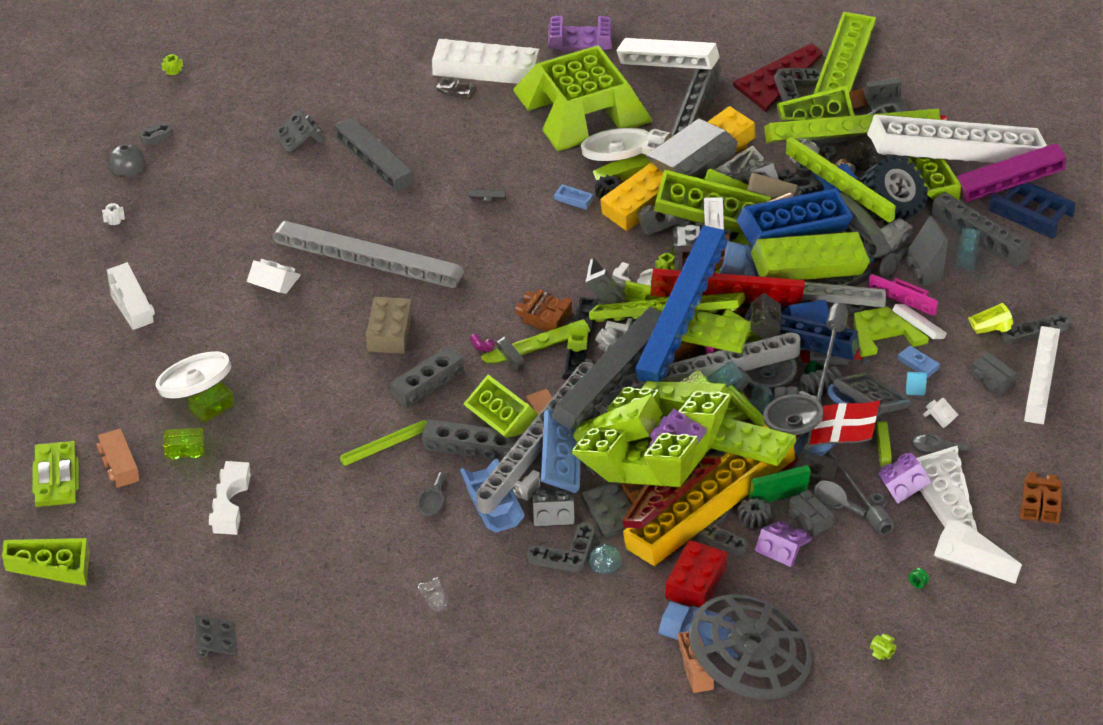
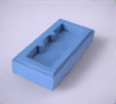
(574, 197)
(918, 361)

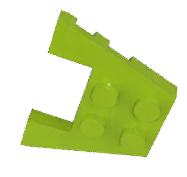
(882, 324)

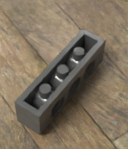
(427, 376)

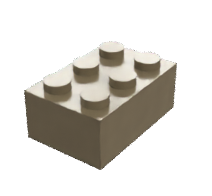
(389, 325)

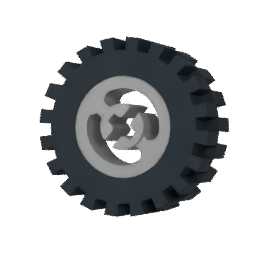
(905, 184)

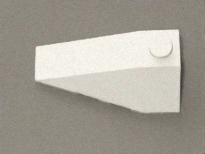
(971, 550)

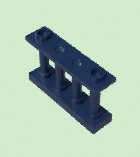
(1028, 218)

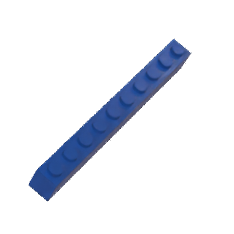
(681, 305)

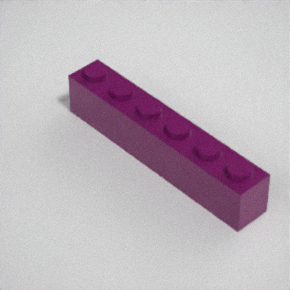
(1012, 172)

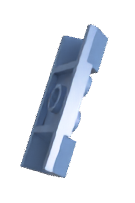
(738, 260)
(506, 514)
(678, 619)

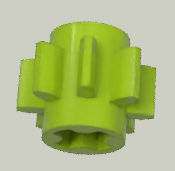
(172, 64)
(665, 261)
(883, 646)

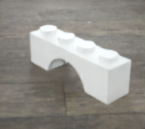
(233, 479)

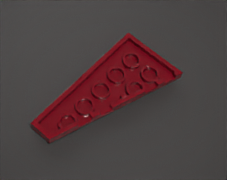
(760, 84)
(657, 498)

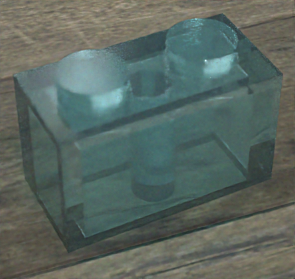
(968, 249)

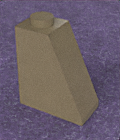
(771, 187)

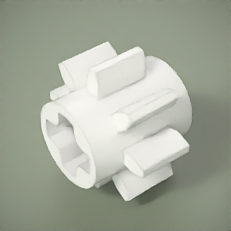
(113, 214)
(605, 338)

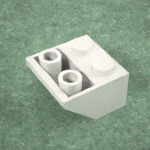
(272, 276)

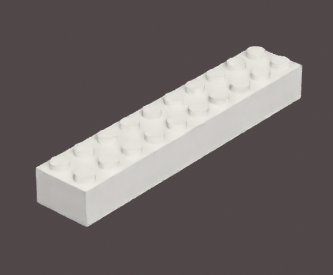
(951, 139)

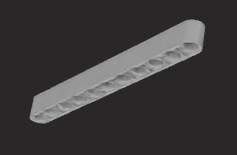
(368, 254)
(753, 356)
(522, 453)

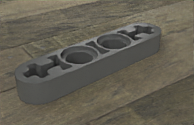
(1017, 335)

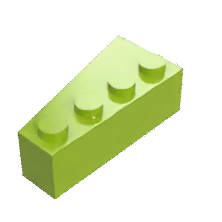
(817, 106)
(675, 394)
(634, 418)
(48, 558)

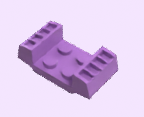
(579, 38)

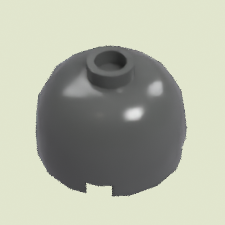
(126, 160)

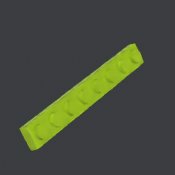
(840, 179)

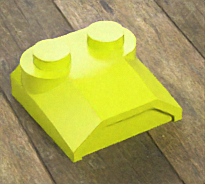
(992, 319)

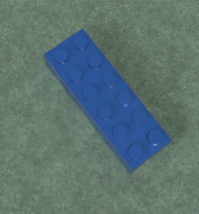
(795, 216)

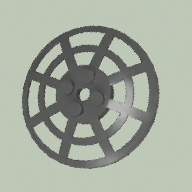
(748, 649)

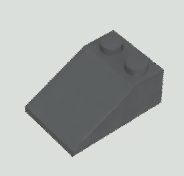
(928, 253)

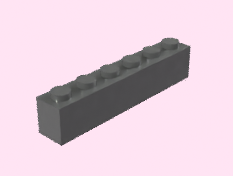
(374, 154)

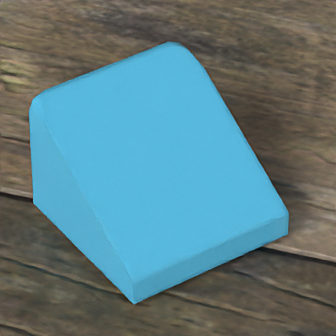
(916, 383)

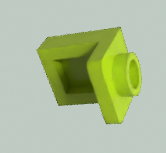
(578, 337)

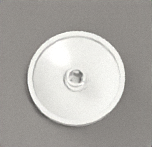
(614, 144)
(193, 374)

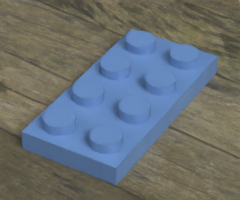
(558, 463)

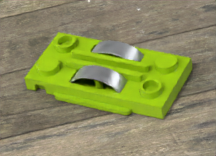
(55, 474)

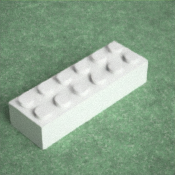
(483, 61)

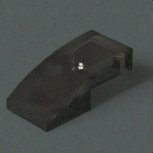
(452, 87)

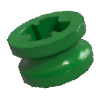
(918, 578)

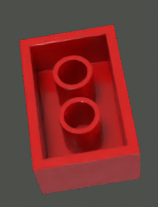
(696, 574)

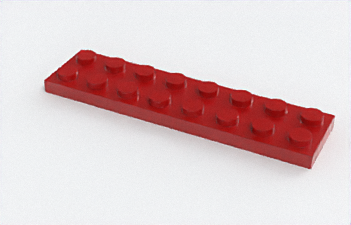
(782, 290)

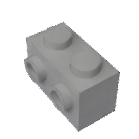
(897, 234)

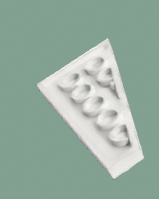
(948, 490)

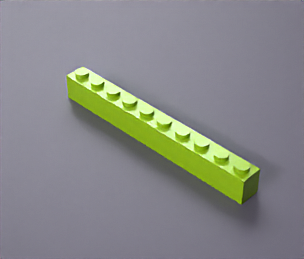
(833, 127)

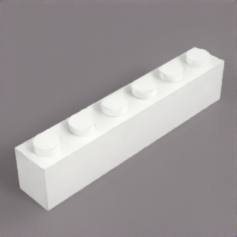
(668, 53)
(1042, 375)

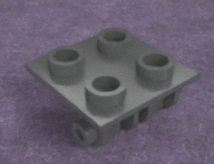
(214, 636)

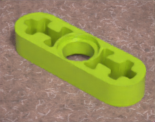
(883, 443)

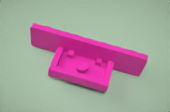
(905, 293)

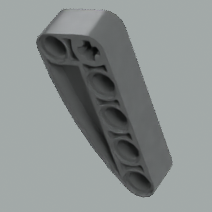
(869, 232)

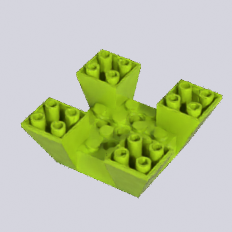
(576, 87)
(669, 457)

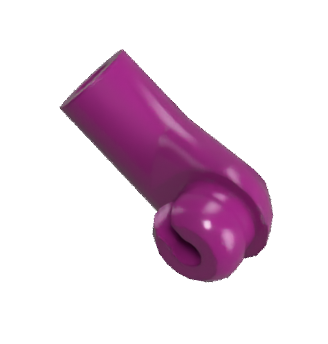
(487, 346)

